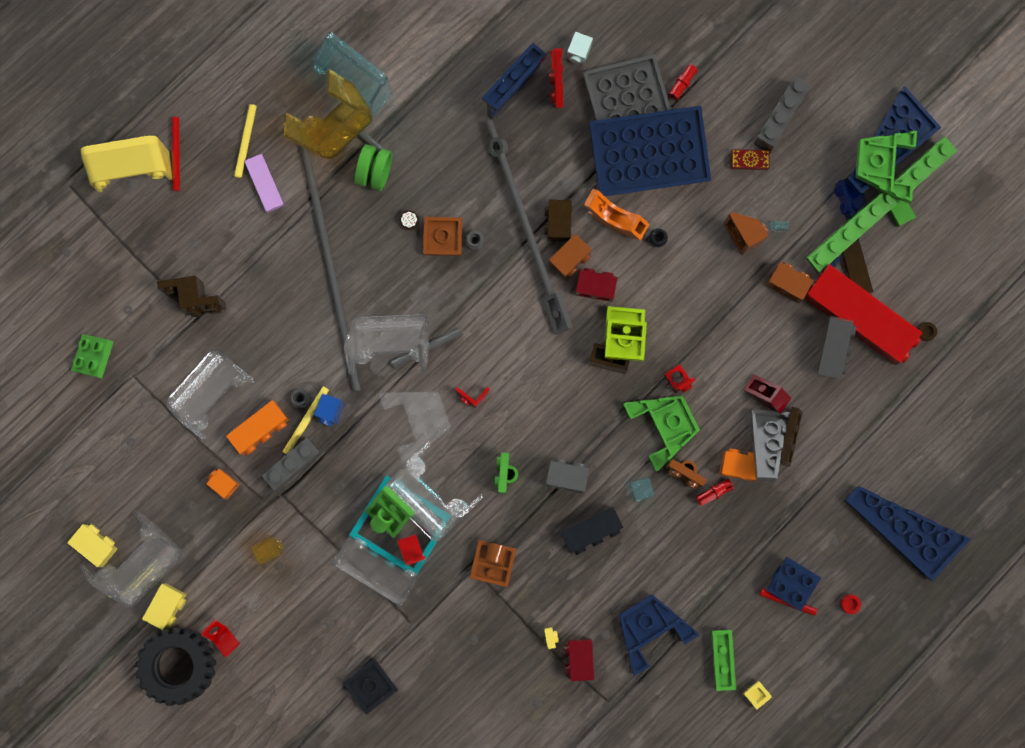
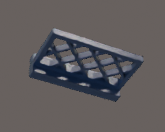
(513, 79)

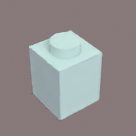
(579, 48)

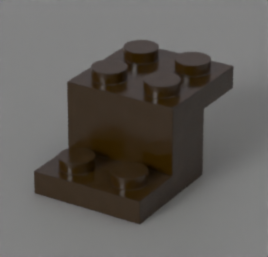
(191, 295)

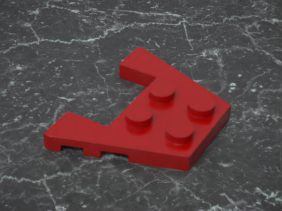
(555, 78)

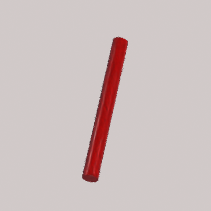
(175, 154)

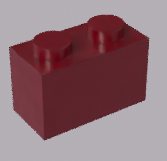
(596, 285)
(580, 660)

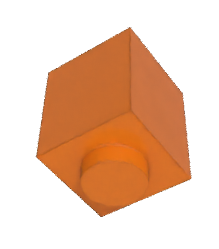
(222, 483)

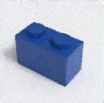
(329, 410)

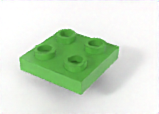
(92, 356)
(502, 465)
(389, 512)

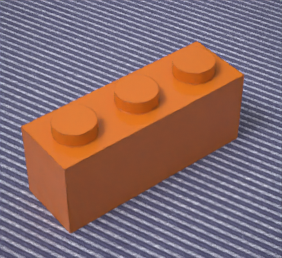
(258, 428)

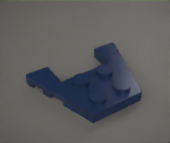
(645, 623)

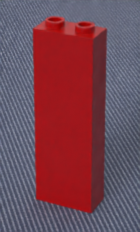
(874, 321)

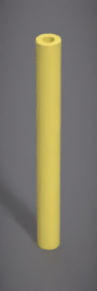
(245, 141)
(305, 421)

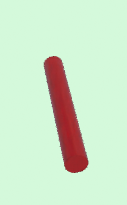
(807, 609)

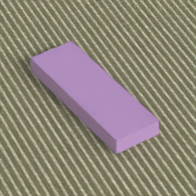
(264, 183)

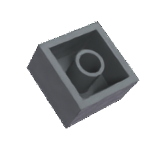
(567, 476)

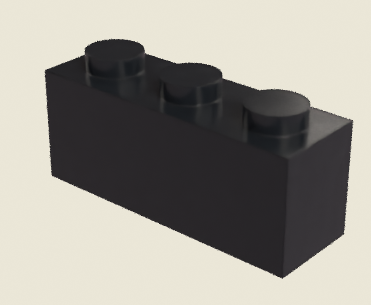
(592, 531)

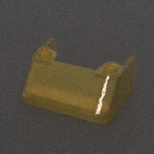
(341, 126)

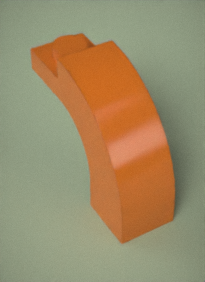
(615, 217)

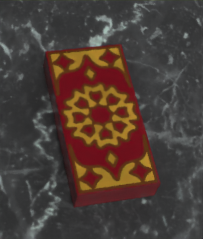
(749, 159)

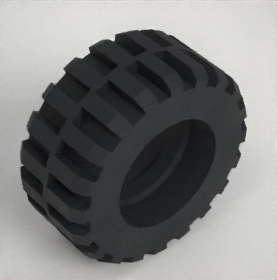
(150, 672)

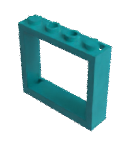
(378, 550)

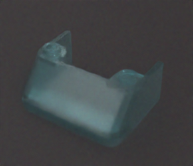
(346, 62)

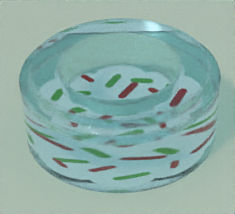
(779, 226)

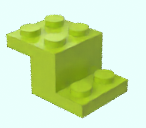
(625, 333)

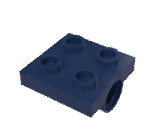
(793, 583)

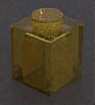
(268, 550)

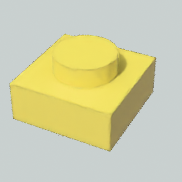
(551, 637)
(757, 695)

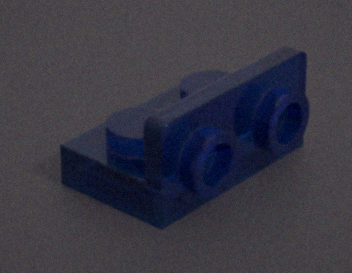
(850, 201)

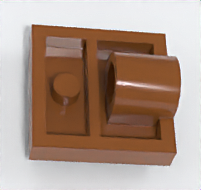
(691, 478)
(493, 563)

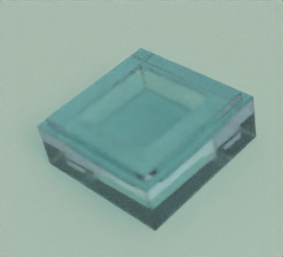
(642, 489)

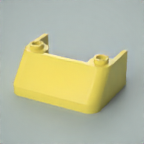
(126, 159)

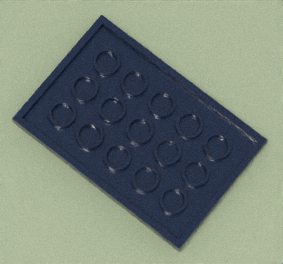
(650, 151)

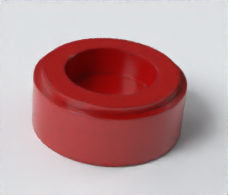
(850, 604)

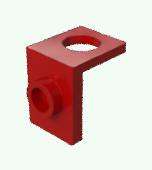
(686, 382)
(468, 400)
(410, 550)
(222, 637)

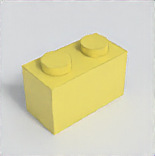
(93, 545)
(164, 607)

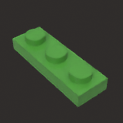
(723, 660)

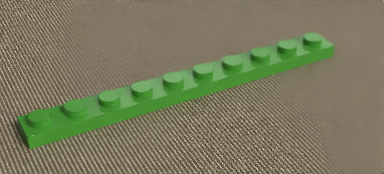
(879, 206)

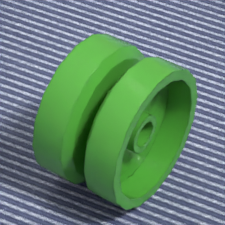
(373, 167)

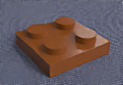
(442, 236)

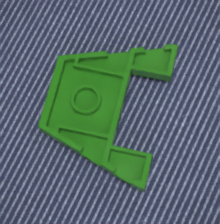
(877, 163)
(672, 422)

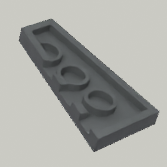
(768, 440)

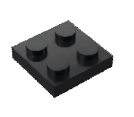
(370, 686)

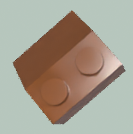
(746, 231)

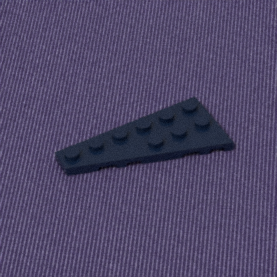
(903, 116)
(917, 538)

